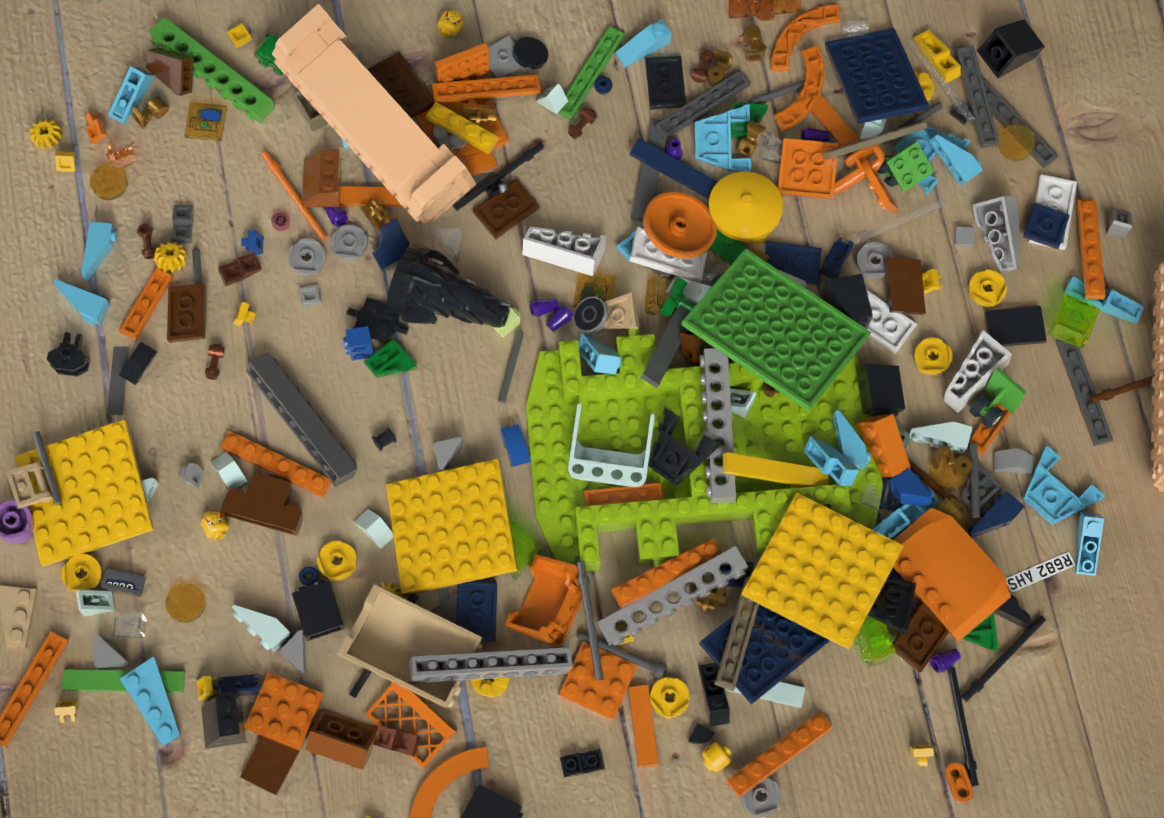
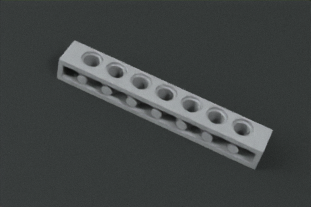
(714, 358)
(712, 567)
(489, 665)

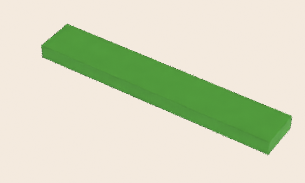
(591, 71)
(110, 680)

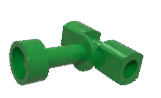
(676, 298)

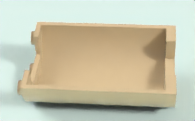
(394, 631)

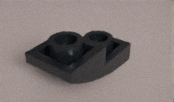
(138, 363)
(582, 763)

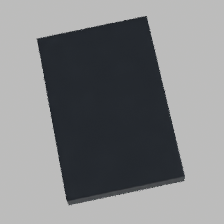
(665, 82)
(1016, 326)

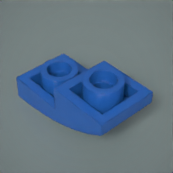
(515, 445)

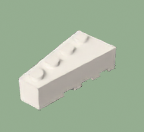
(565, 249)
(976, 371)

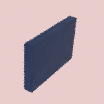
(795, 260)
(477, 608)

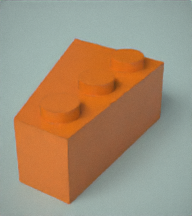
(884, 444)

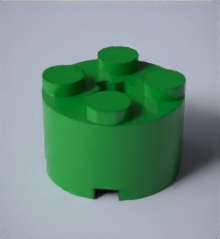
(264, 53)

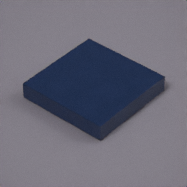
(1046, 226)

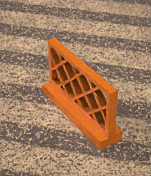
(423, 710)

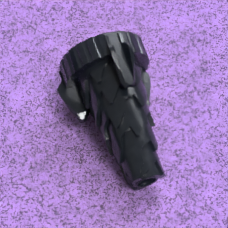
(431, 284)

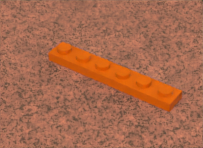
(485, 88)
(1090, 249)
(276, 464)
(665, 573)
(30, 686)
(779, 754)

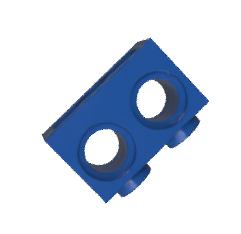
(358, 343)

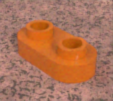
(959, 783)

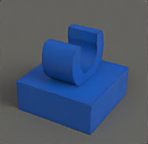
(253, 242)

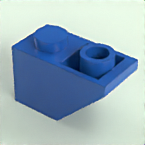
(910, 490)

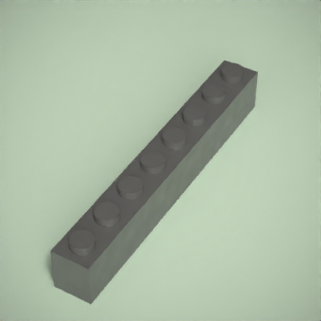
(302, 419)

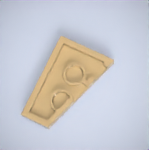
(622, 313)
(17, 612)

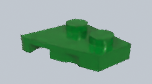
(757, 112)
(389, 361)
(984, 634)

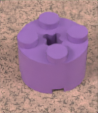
(22, 528)

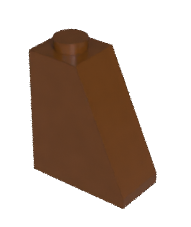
(172, 69)

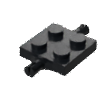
(379, 318)

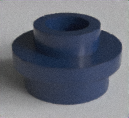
(603, 89)
(304, 572)

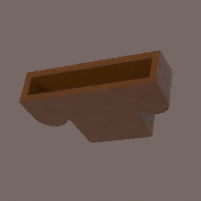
(265, 504)

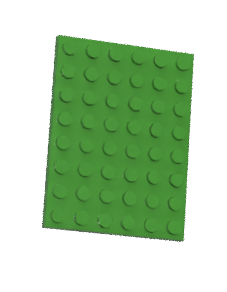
(776, 329)

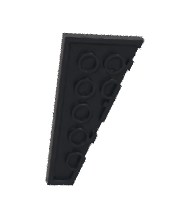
(894, 604)

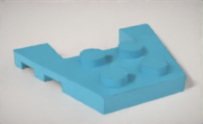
(923, 137)
(714, 140)
(1051, 497)

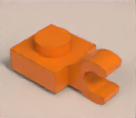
(96, 128)

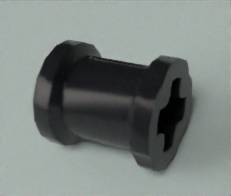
(384, 439)

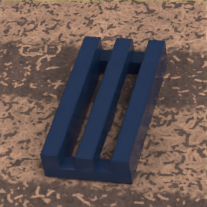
(888, 506)

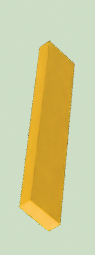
(773, 470)

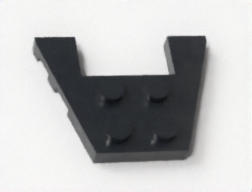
(672, 457)

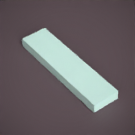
(783, 694)

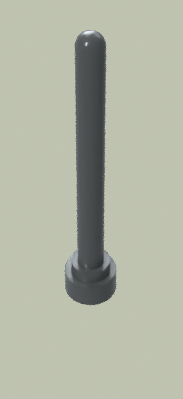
(657, 669)

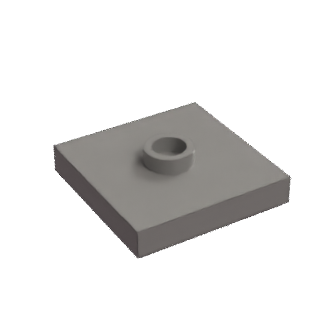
(501, 59)

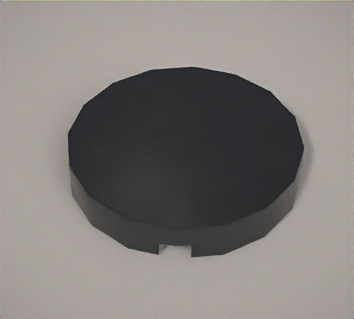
(530, 53)

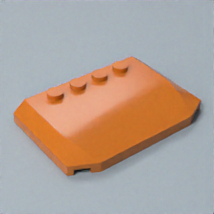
(950, 572)

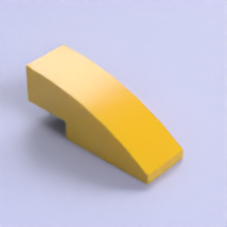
(938, 55)

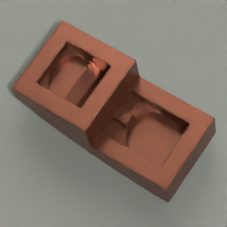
(239, 270)
(396, 740)

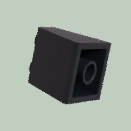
(1010, 47)
(849, 297)
(223, 721)

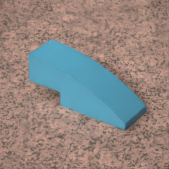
(831, 461)

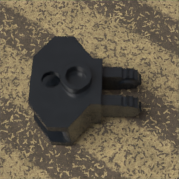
(69, 357)

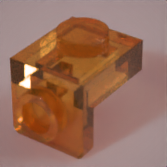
(123, 158)

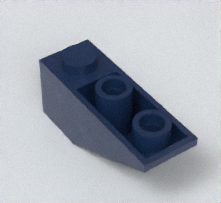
(999, 516)

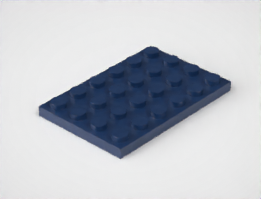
(876, 76)
(772, 652)

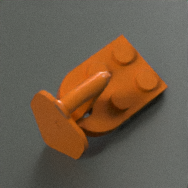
(867, 169)

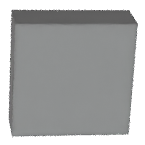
(964, 236)
(309, 295)

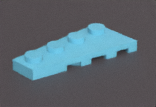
(152, 700)

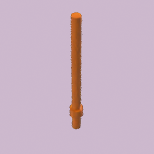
(275, 168)

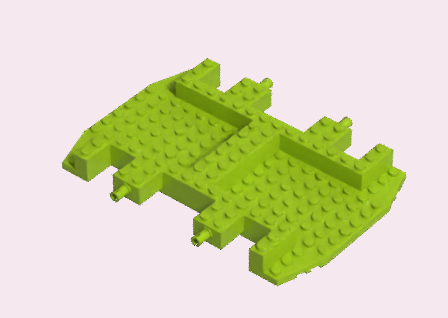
(618, 419)

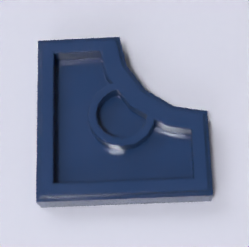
(392, 244)

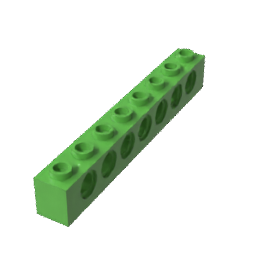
(263, 104)

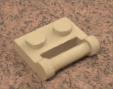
(22, 486)

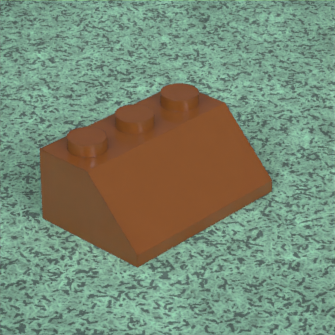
(322, 179)
(341, 739)

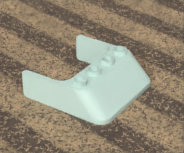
(607, 465)

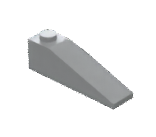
(1000, 227)

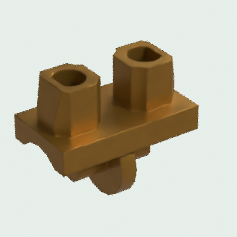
(479, 113)
(376, 214)
(717, 598)

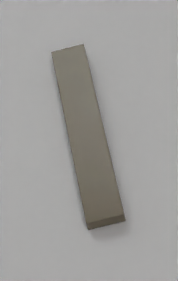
(867, 142)
(737, 642)

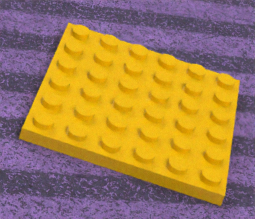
(98, 494)
(451, 527)
(822, 570)

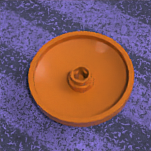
(679, 225)

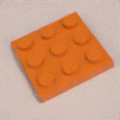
(464, 66)
(804, 169)
(602, 695)
(284, 711)

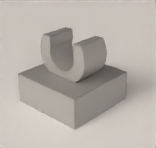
(192, 475)

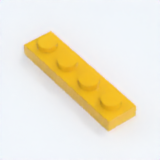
(462, 128)

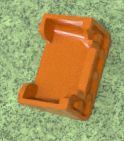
(549, 603)

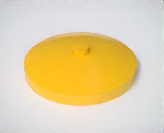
(745, 206)

